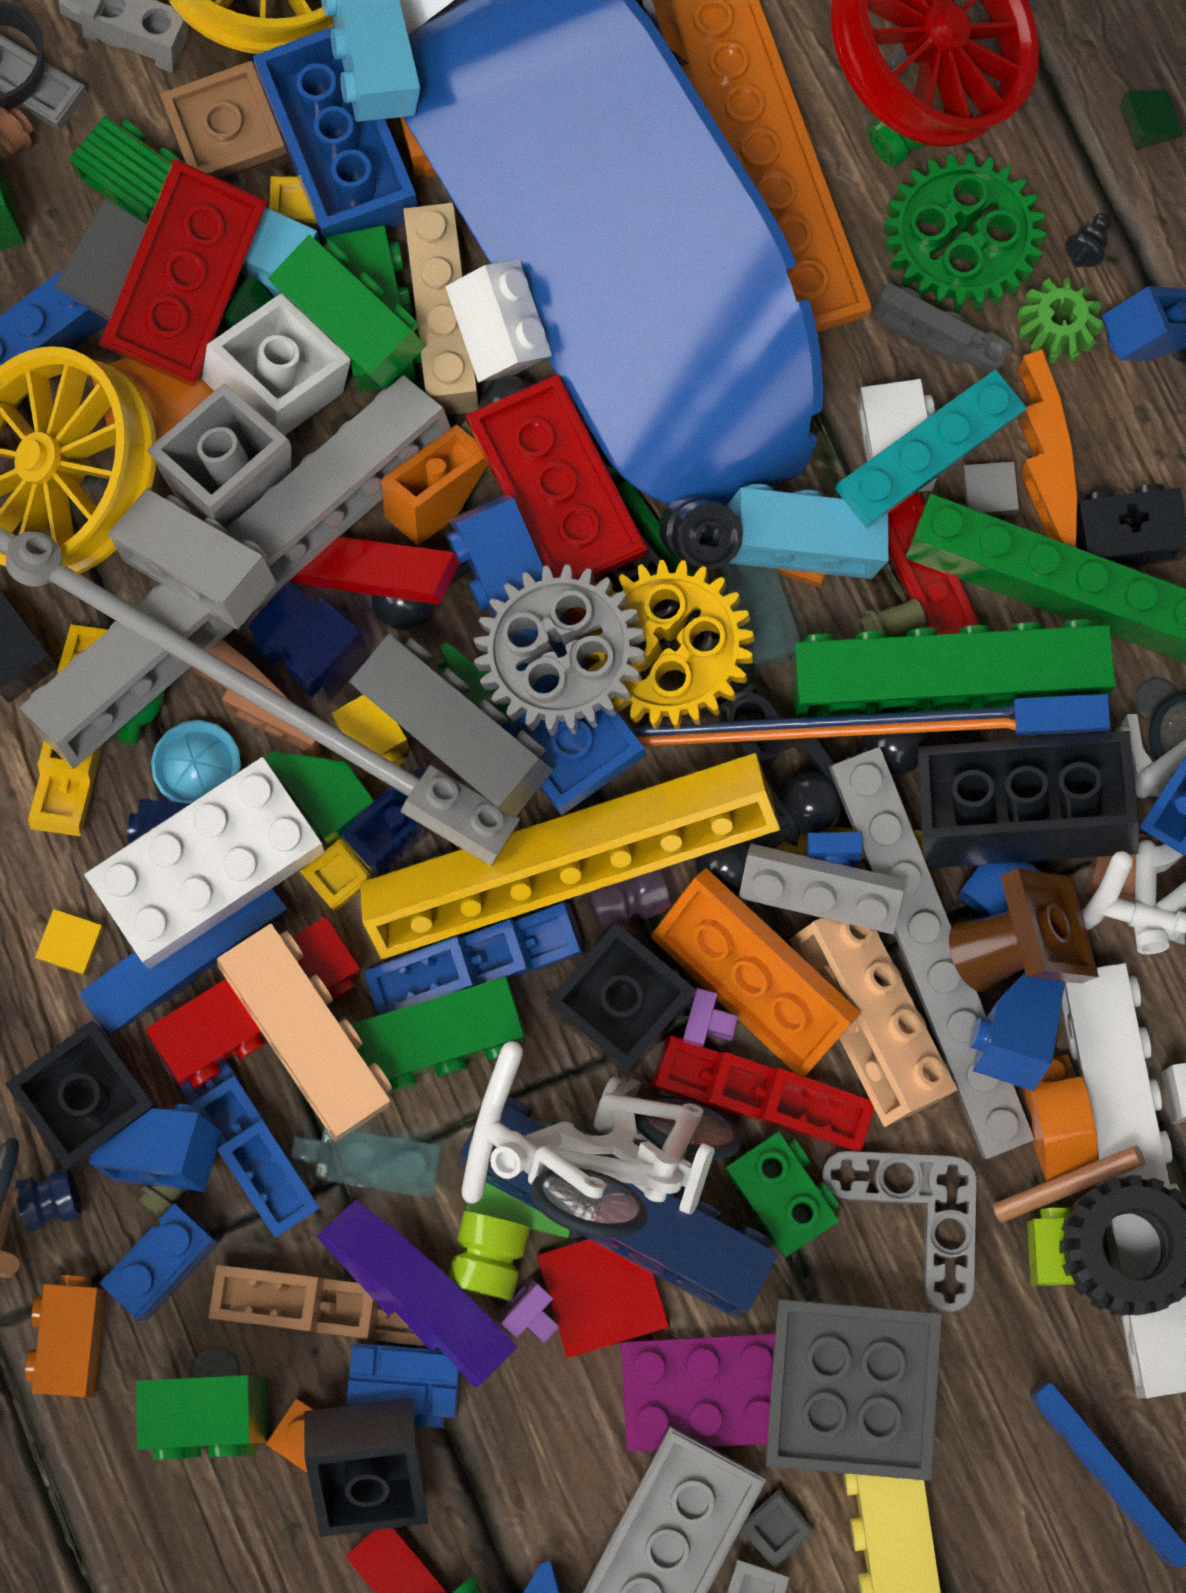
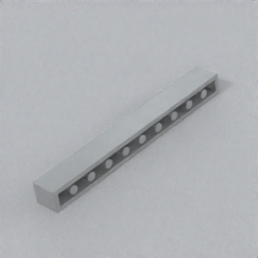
(289, 523)

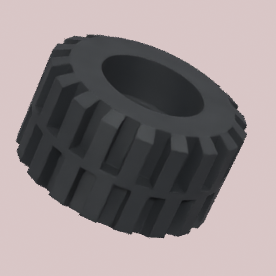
(1087, 1259)

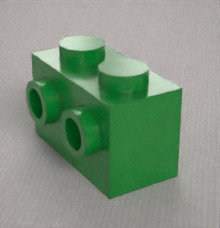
(783, 1194)

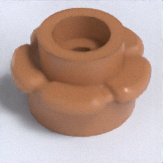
(14, 130)

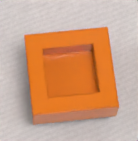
(289, 1434)

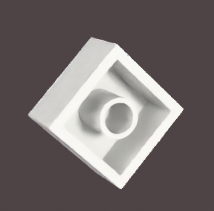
(278, 364)

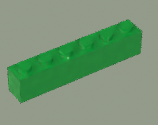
(1051, 575)

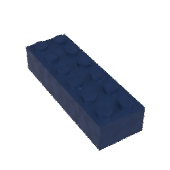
(682, 1249)

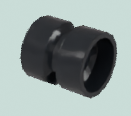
(701, 532)

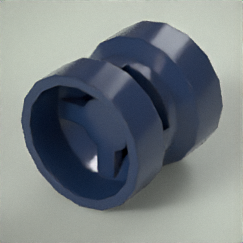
(48, 1199)

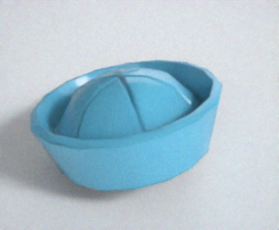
(194, 760)

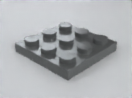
(853, 1390)

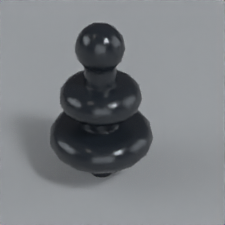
(1088, 245)

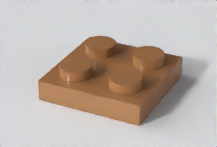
(224, 121)

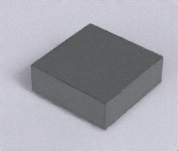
(776, 1528)

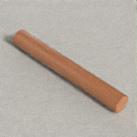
(1069, 1183)

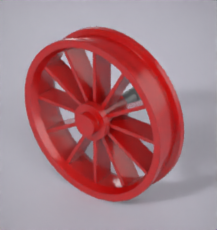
(940, 41)

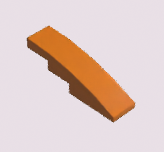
(1050, 472)

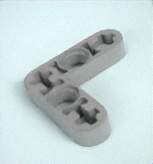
(923, 1192)

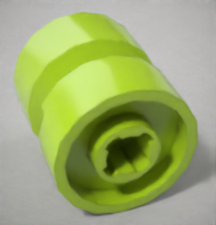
(488, 1255)

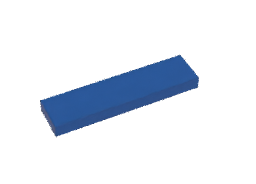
(1110, 1474)

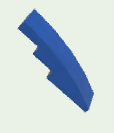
(463, 962)
(134, 990)
(253, 1152)

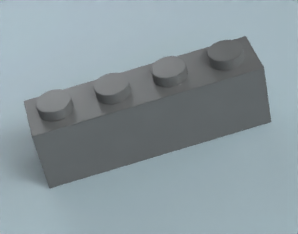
(453, 726)

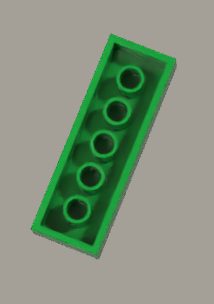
(948, 669)

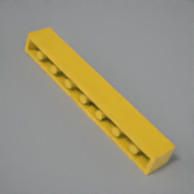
(570, 856)

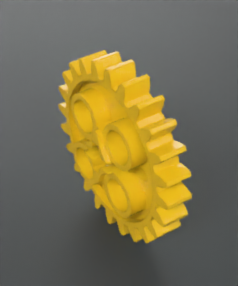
(706, 672)

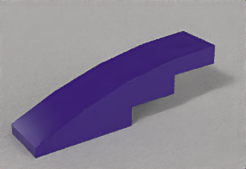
(418, 1291)

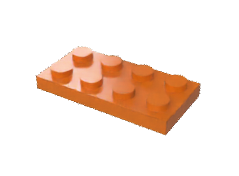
(754, 973)

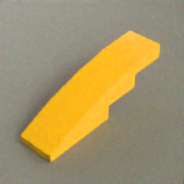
(61, 791)

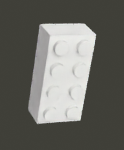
(205, 863)

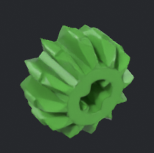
(1068, 304)

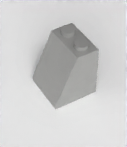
(222, 457)

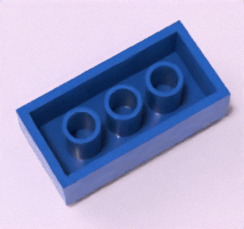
(343, 165)

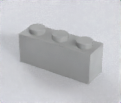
(193, 557)

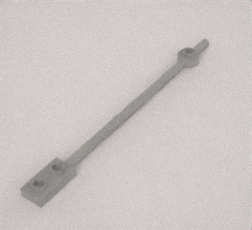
(432, 801)

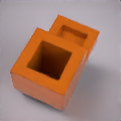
(1062, 1120)

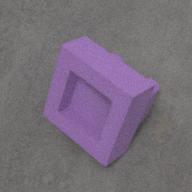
(707, 1021)
(527, 1312)

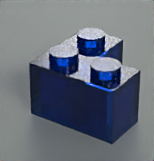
(310, 641)

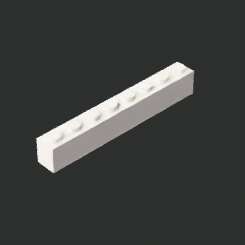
(1111, 1058)

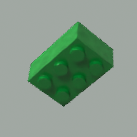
(191, 1413)

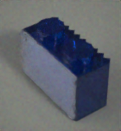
(383, 831)

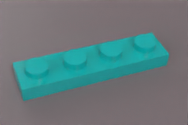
(930, 448)

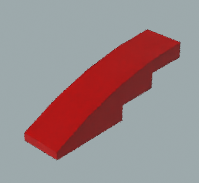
(763, 1094)

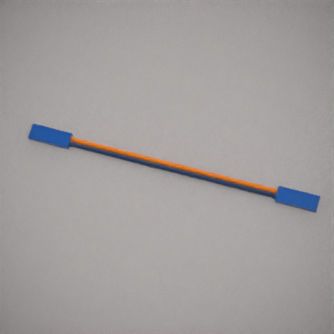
(1032, 717)

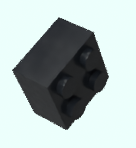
(621, 999)
(81, 1095)
(365, 1467)

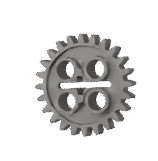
(541, 608)

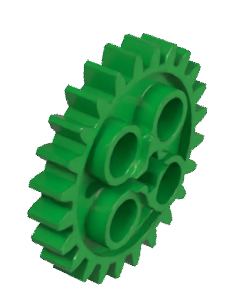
(934, 202)

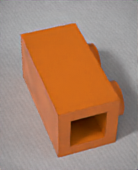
(68, 1338)

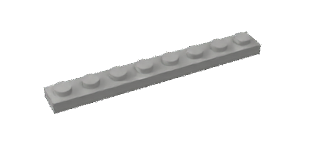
(924, 941)

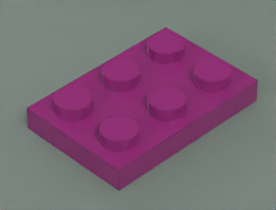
(700, 1386)

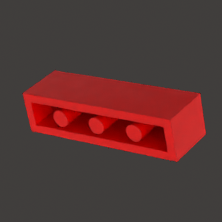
(219, 1026)

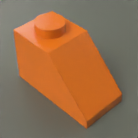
(432, 485)

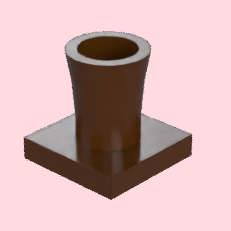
(1038, 933)

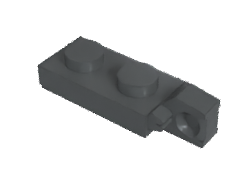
(939, 330)

